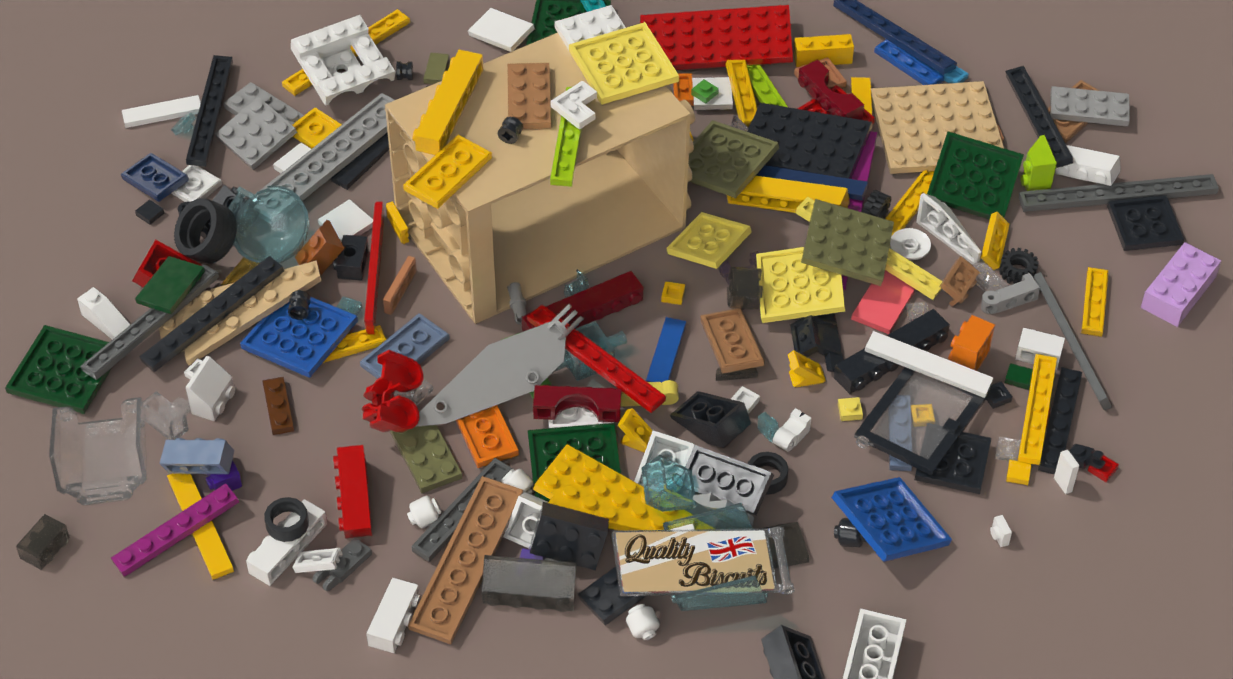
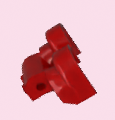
(392, 412)

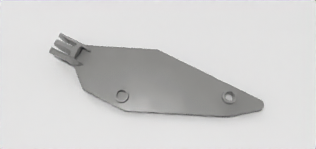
(502, 372)

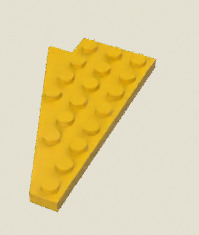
(595, 489)

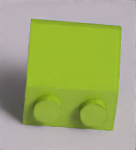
(1039, 166)

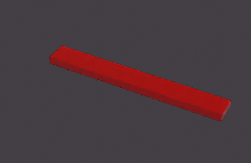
(374, 268)
(603, 363)

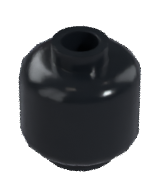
(848, 534)

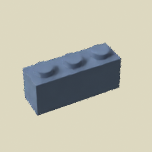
(197, 456)

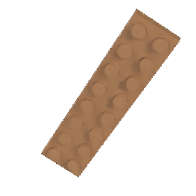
(462, 563)

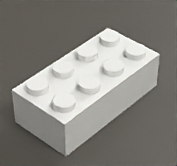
(874, 646)

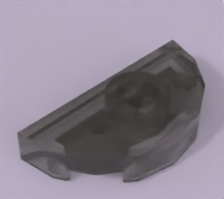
(741, 374)

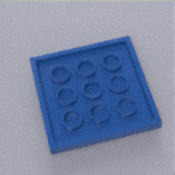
(300, 343)
(891, 519)

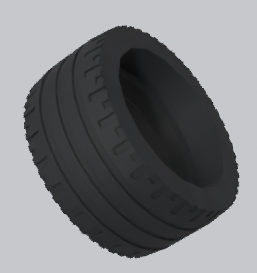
(220, 236)

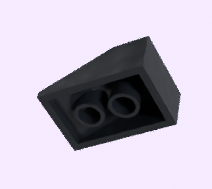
(712, 418)

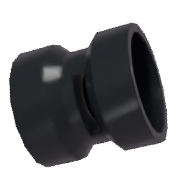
(299, 305)

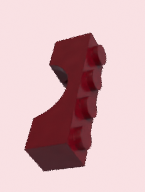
(815, 78)
(552, 400)

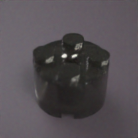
(744, 288)

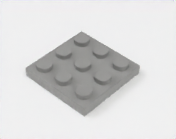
(255, 133)

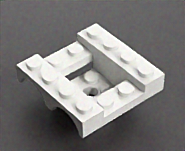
(329, 50)

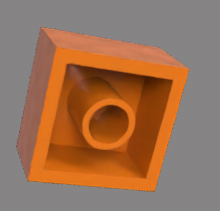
(972, 343)

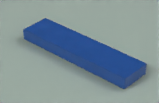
(908, 63)
(666, 350)

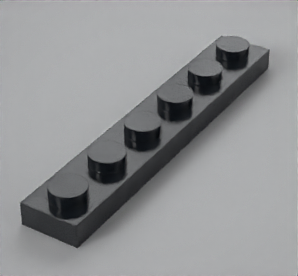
(1060, 419)

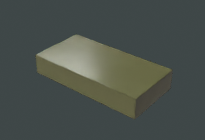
(435, 68)

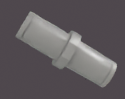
(517, 301)

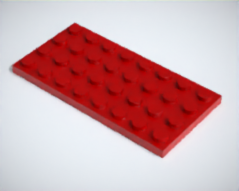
(721, 35)

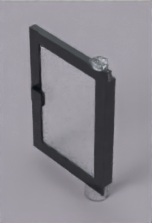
(918, 420)

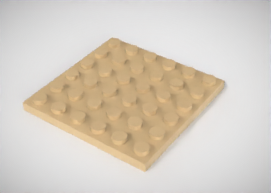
(917, 119)

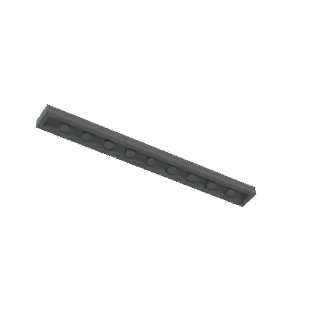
(1102, 193)

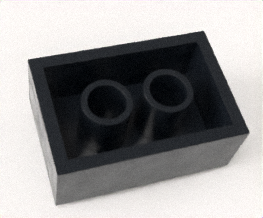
(569, 535)

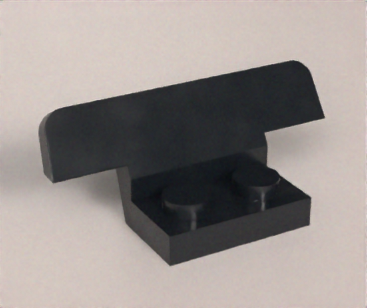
(819, 335)

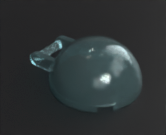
(270, 224)

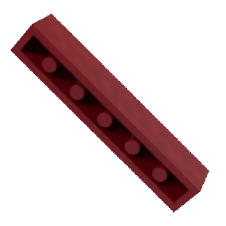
(598, 300)

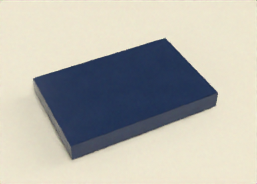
(154, 177)

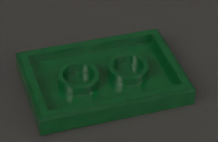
(170, 285)

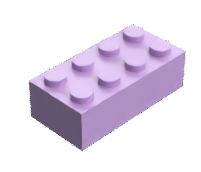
(1180, 284)

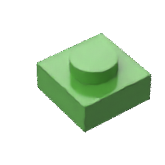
(704, 91)

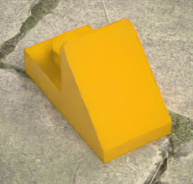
(804, 370)
(635, 429)

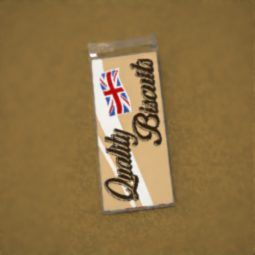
(697, 559)

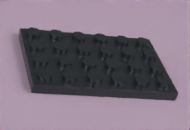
(811, 139)

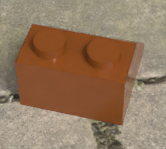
(321, 247)

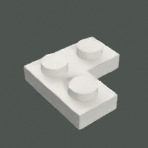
(573, 104)

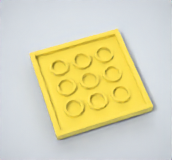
(623, 63)
(796, 288)

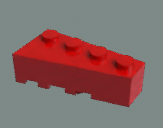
(354, 491)

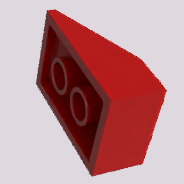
(154, 259)

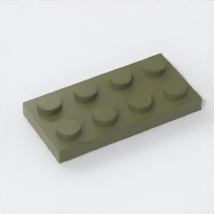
(427, 457)

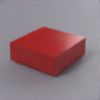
(1106, 471)

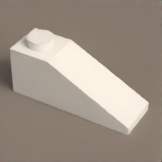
(102, 313)

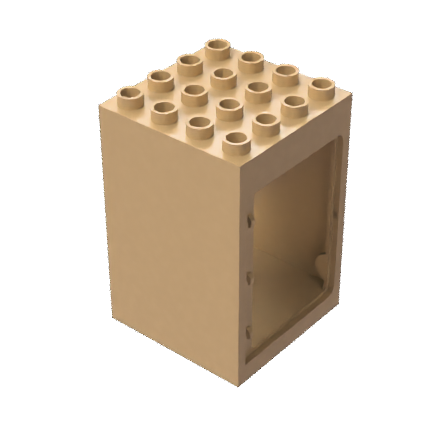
(509, 217)

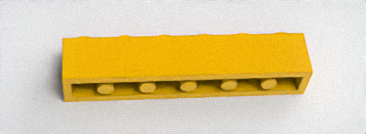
(448, 102)
(787, 194)

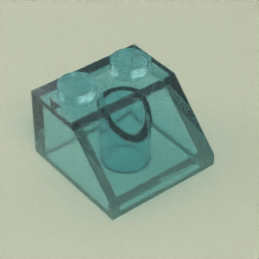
(668, 485)

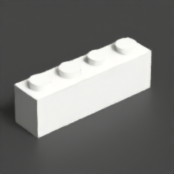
(275, 556)

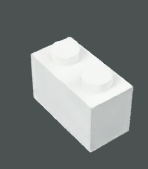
(1036, 342)

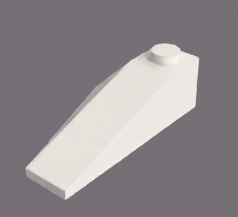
(944, 225)
(667, 446)

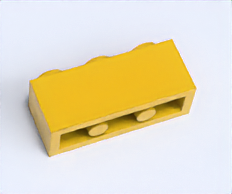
(835, 47)

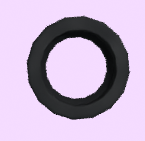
(776, 461)
(283, 505)

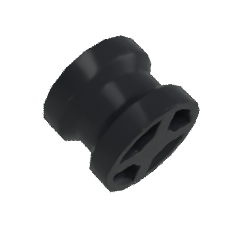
(404, 70)
(510, 130)

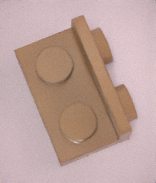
(959, 280)

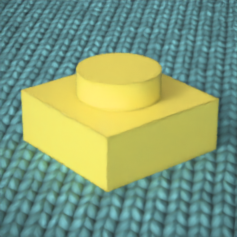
(850, 409)

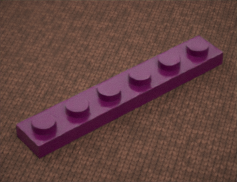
(174, 530)

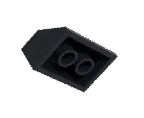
(791, 655)

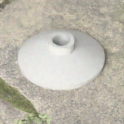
(910, 243)

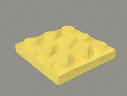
(709, 240)

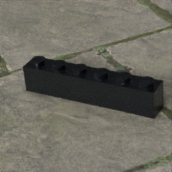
(865, 367)

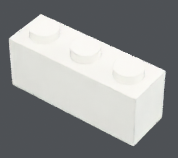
(1091, 166)
(393, 615)

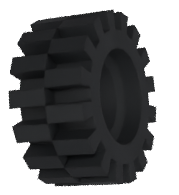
(877, 204)
(1018, 258)

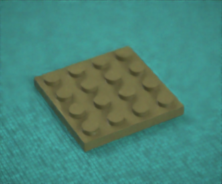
(728, 158)
(847, 242)

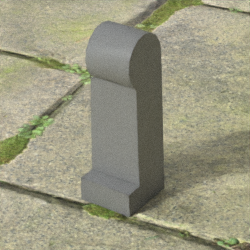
(1010, 296)

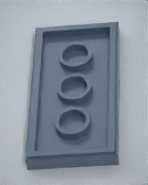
(415, 340)

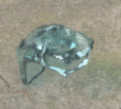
(576, 286)

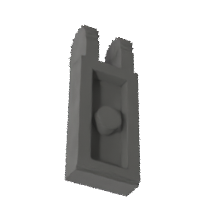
(353, 556)

